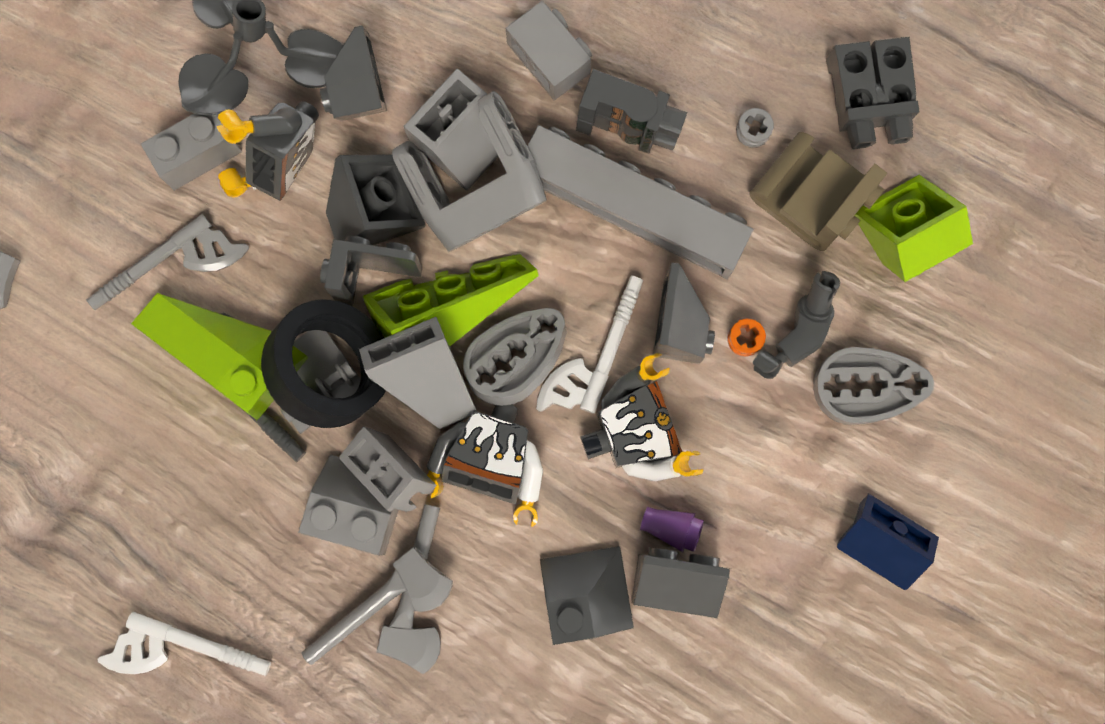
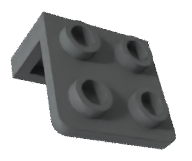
(348, 256)

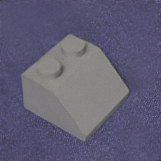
(346, 512)

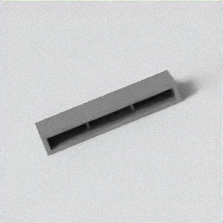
(638, 203)

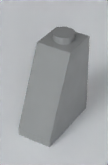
(420, 373)

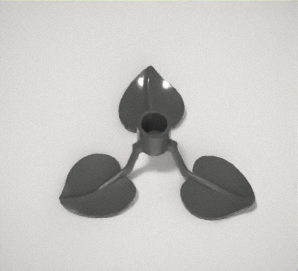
(212, 86)

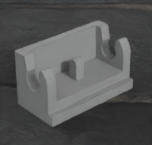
(385, 470)

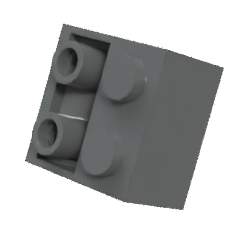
(679, 585)

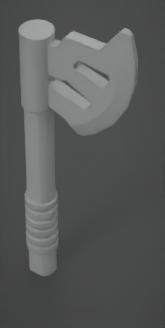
(182, 239)

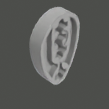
(862, 363)
(526, 374)

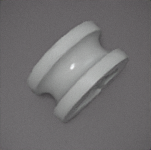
(742, 128)

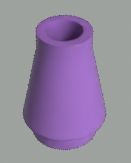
(673, 527)

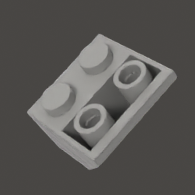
(451, 131)

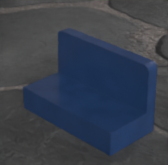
(889, 543)

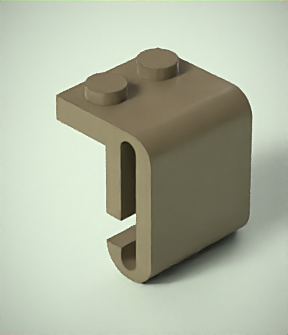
(816, 192)

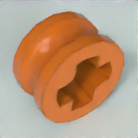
(735, 332)

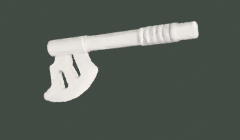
(597, 380)
(158, 632)

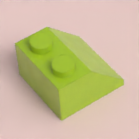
(915, 227)

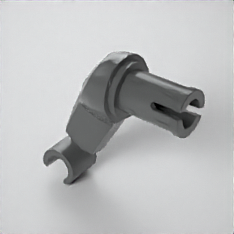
(810, 329)

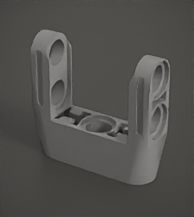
(490, 204)

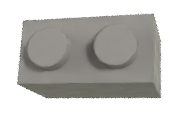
(549, 49)
(188, 149)

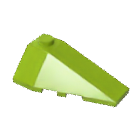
(455, 299)
(213, 347)

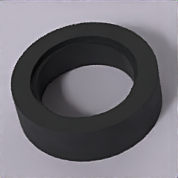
(289, 389)

